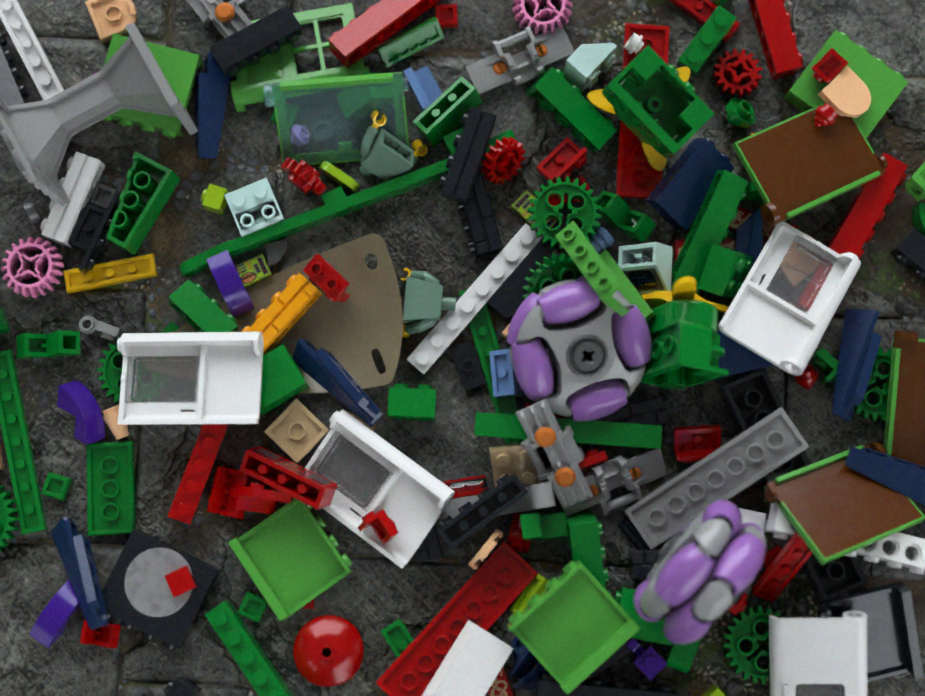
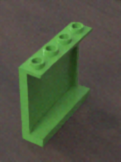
(180, 71)
(881, 81)
(602, 272)
(291, 558)
(572, 626)

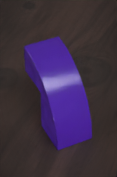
(230, 283)
(80, 402)
(55, 616)

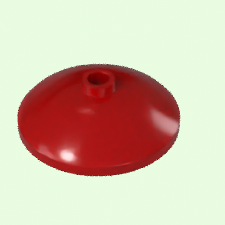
(345, 647)

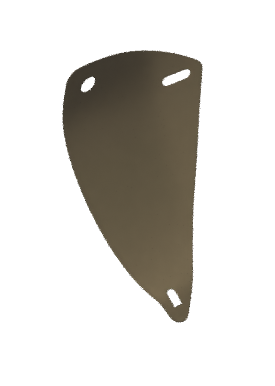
(349, 328)

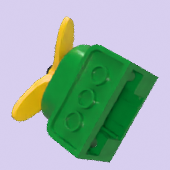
(654, 105)
(683, 338)

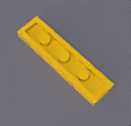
(111, 273)

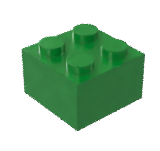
(725, 271)
(412, 403)

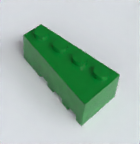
(571, 109)
(141, 202)
(585, 544)

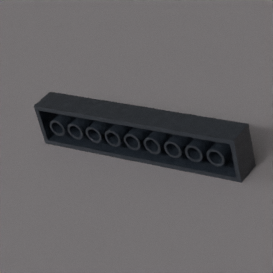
(749, 402)

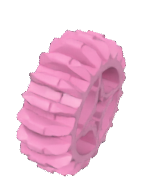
(555, 17)
(16, 277)

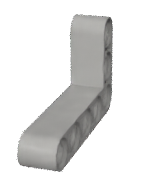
(539, 497)

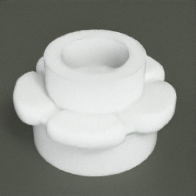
(634, 44)

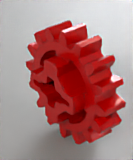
(746, 72)
(503, 160)
(303, 176)

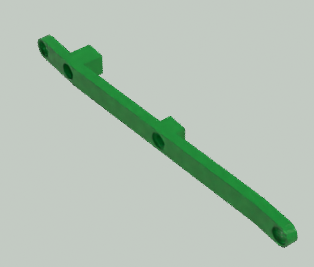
(335, 206)

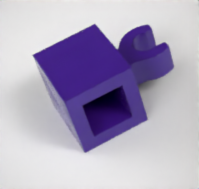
(646, 659)

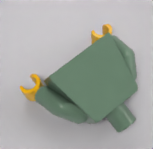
(385, 154)
(423, 302)

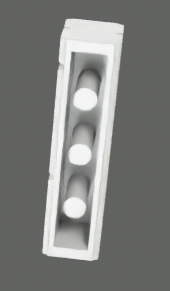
(79, 186)

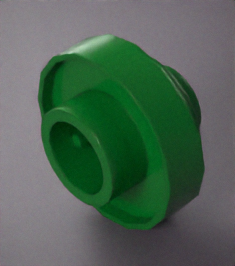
(740, 113)

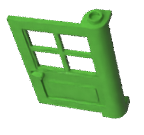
(282, 65)

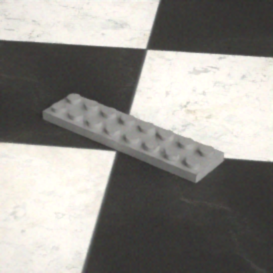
(717, 477)

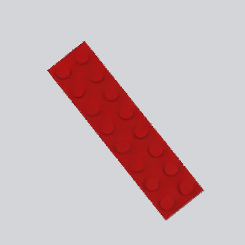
(634, 174)
(478, 600)

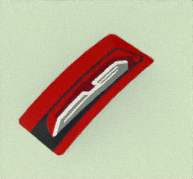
(467, 486)

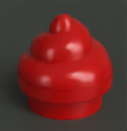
(824, 115)
(807, 378)

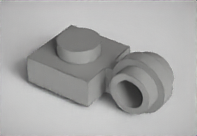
(108, 331)

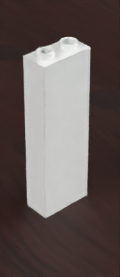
(469, 664)

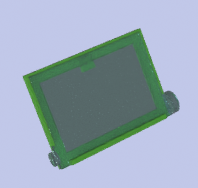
(331, 115)

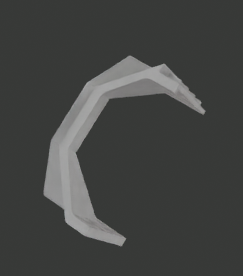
(42, 130)

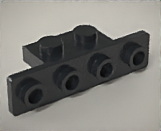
(91, 231)

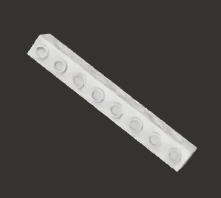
(873, 552)

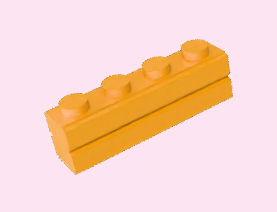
(284, 310)

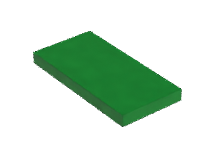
(110, 488)

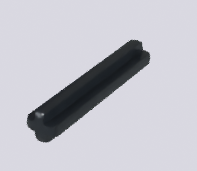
(633, 534)

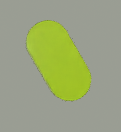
(339, 177)

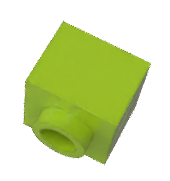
(214, 199)

